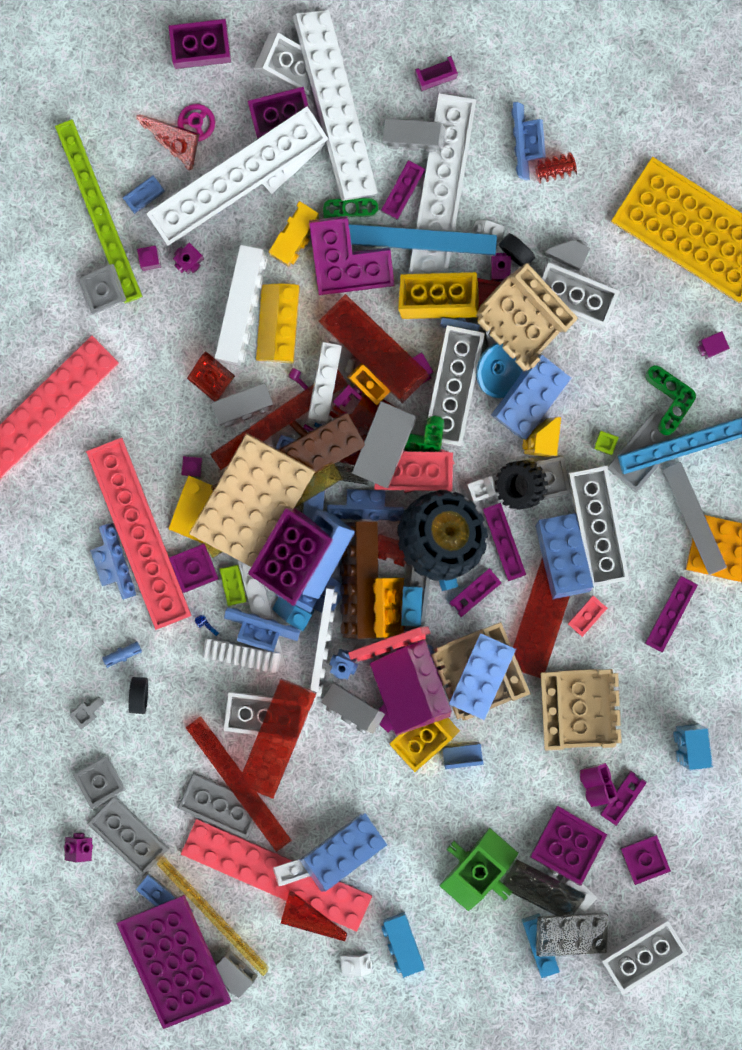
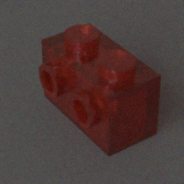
(389, 549)

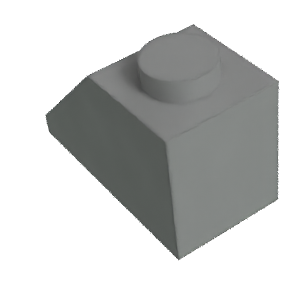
(570, 253)

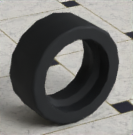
(517, 250)
(138, 695)

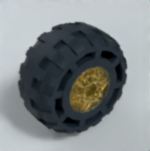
(442, 535)

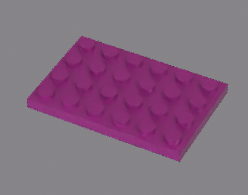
(173, 962)

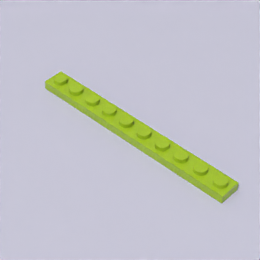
(98, 208)

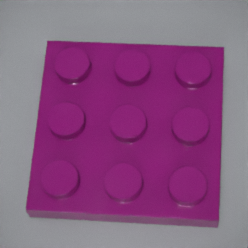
(568, 845)

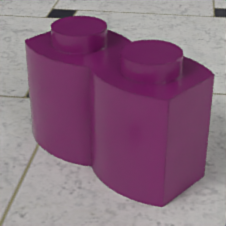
(598, 785)

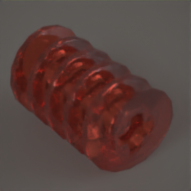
(560, 166)

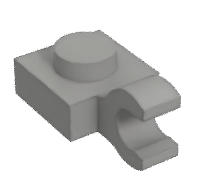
(85, 714)

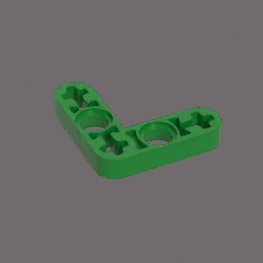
(326, 213)
(677, 396)
(428, 442)

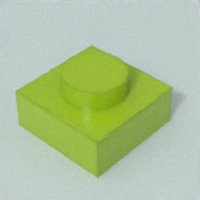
(606, 443)

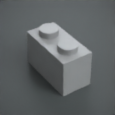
(235, 974)

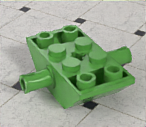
(490, 853)

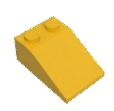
(190, 505)
(424, 742)

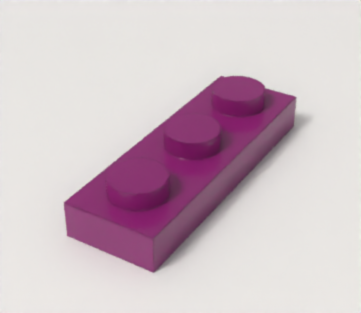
(403, 190)

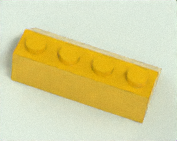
(438, 295)
(278, 323)

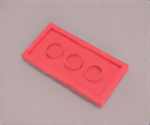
(422, 472)
(384, 646)

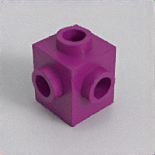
(191, 252)
(78, 848)

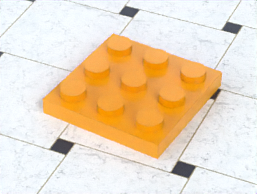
(729, 540)
(388, 606)

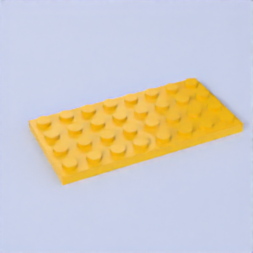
(686, 226)

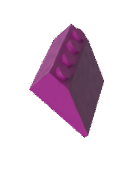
(290, 555)
(410, 688)

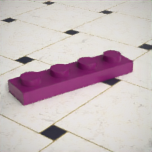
(504, 542)
(671, 614)

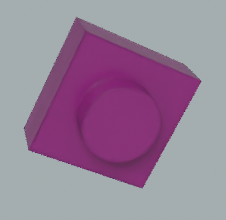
(191, 466)

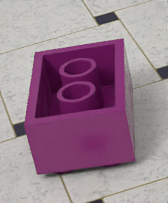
(200, 44)
(274, 109)

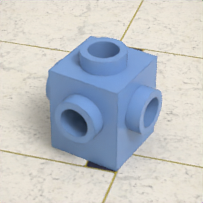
(342, 665)

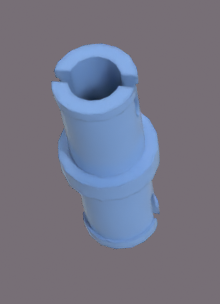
(122, 654)

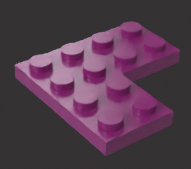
(340, 268)

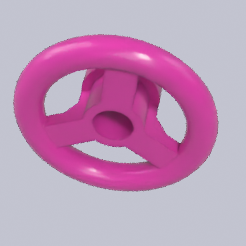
(189, 121)

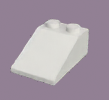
(284, 62)

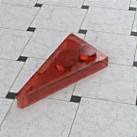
(179, 141)
(305, 917)

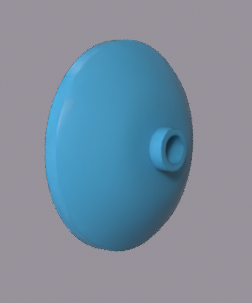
(499, 380)

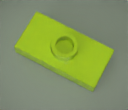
(233, 585)

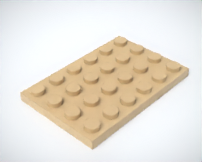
(251, 499)

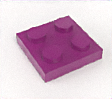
(193, 568)
(645, 859)

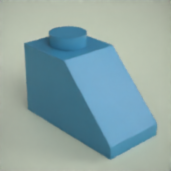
(292, 614)

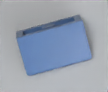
(462, 756)

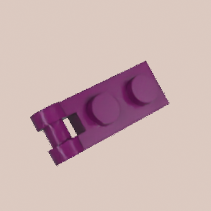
(475, 592)
(625, 797)

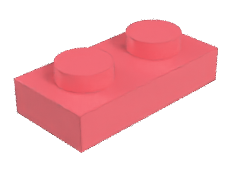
(587, 616)

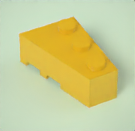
(294, 235)

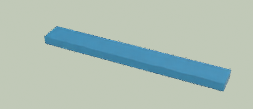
(423, 239)
(680, 446)

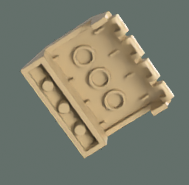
(524, 316)
(454, 657)
(580, 709)

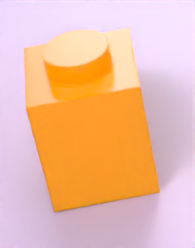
(368, 384)

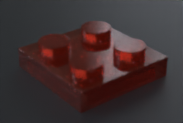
(210, 376)

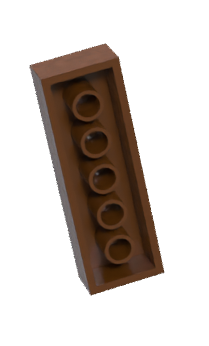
(358, 577)

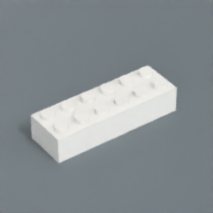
(240, 306)
(455, 381)
(598, 525)

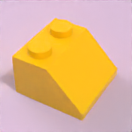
(543, 439)

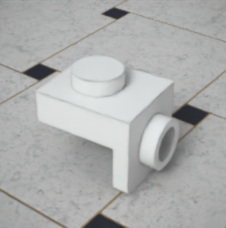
(488, 227)
(481, 489)
(356, 965)

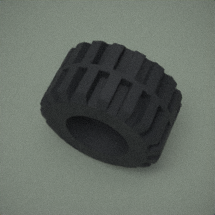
(507, 488)

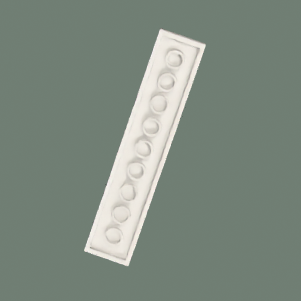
(335, 105)
(237, 176)
(444, 180)

